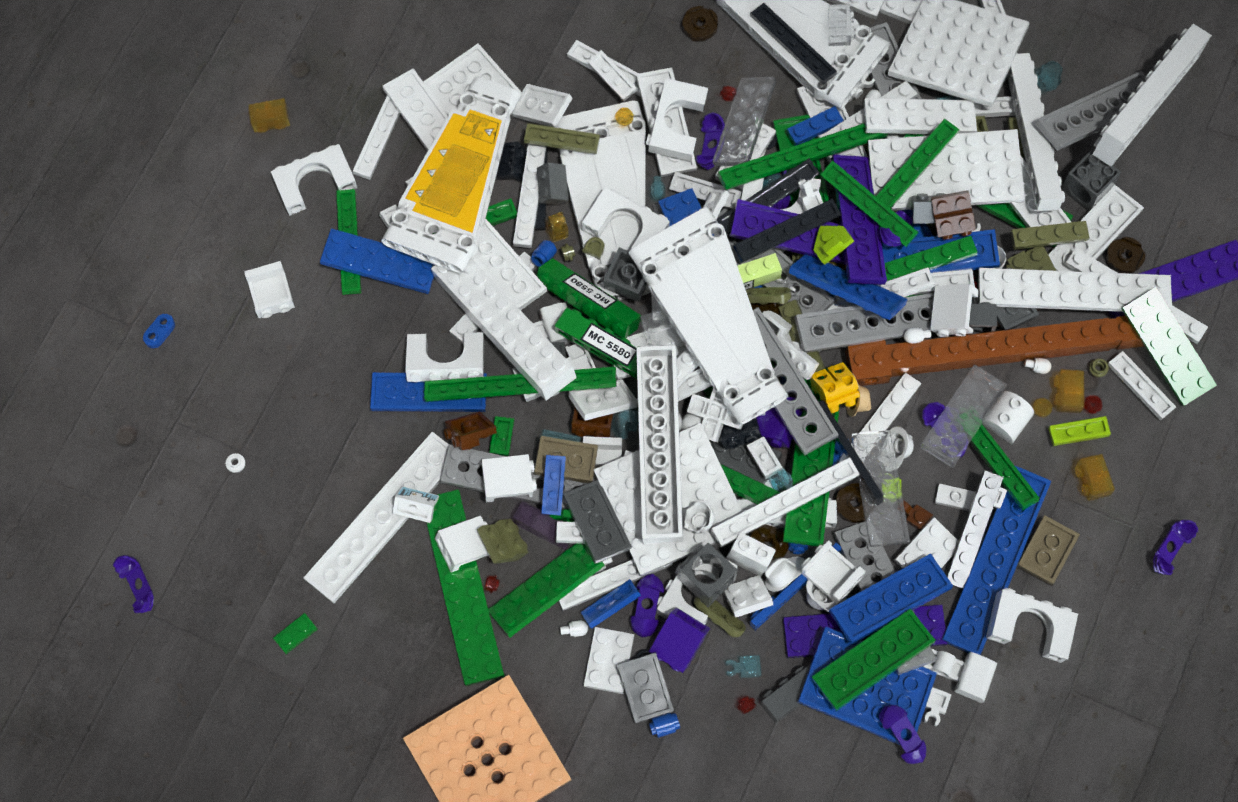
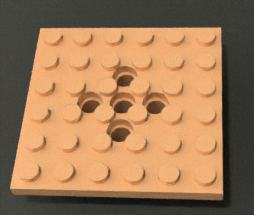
(499, 719)

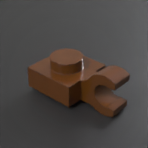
(917, 517)

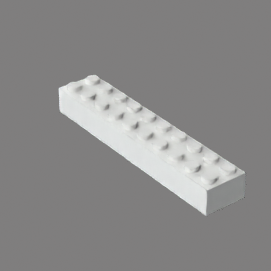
(1150, 94)
(507, 328)
(659, 444)

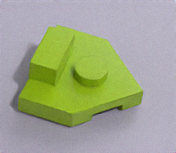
(831, 241)

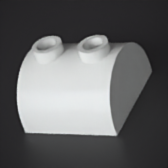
(1009, 416)

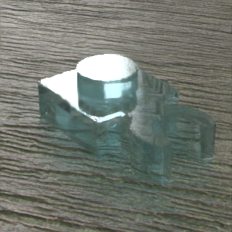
(748, 666)

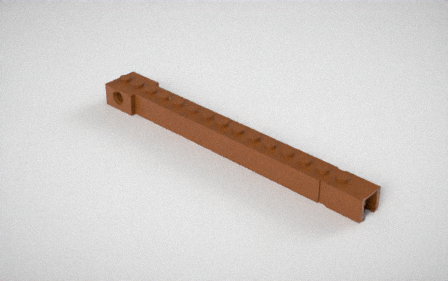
(878, 362)

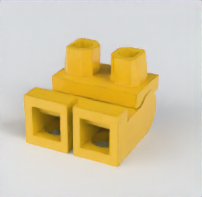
(835, 387)

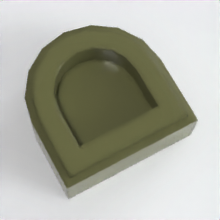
(594, 247)

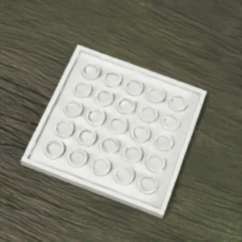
(959, 49)
(700, 481)

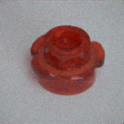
(728, 93)
(1096, 401)
(491, 583)
(746, 704)

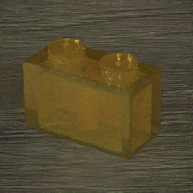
(269, 115)
(1069, 391)
(1094, 477)

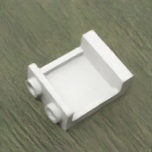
(269, 289)
(952, 309)
(508, 477)
(462, 543)
(750, 554)
(832, 572)

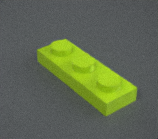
(1079, 431)

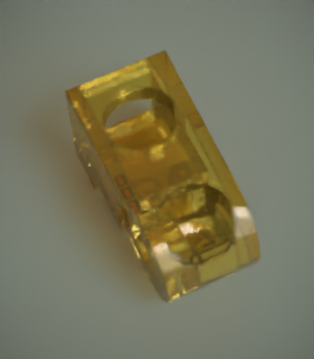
(557, 225)

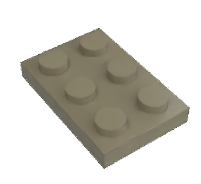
(579, 458)
(1048, 550)

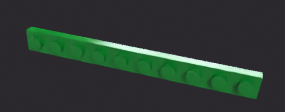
(796, 155)
(512, 385)

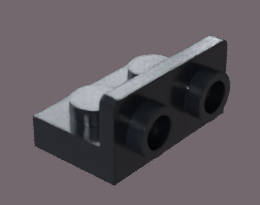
(512, 161)
(733, 437)

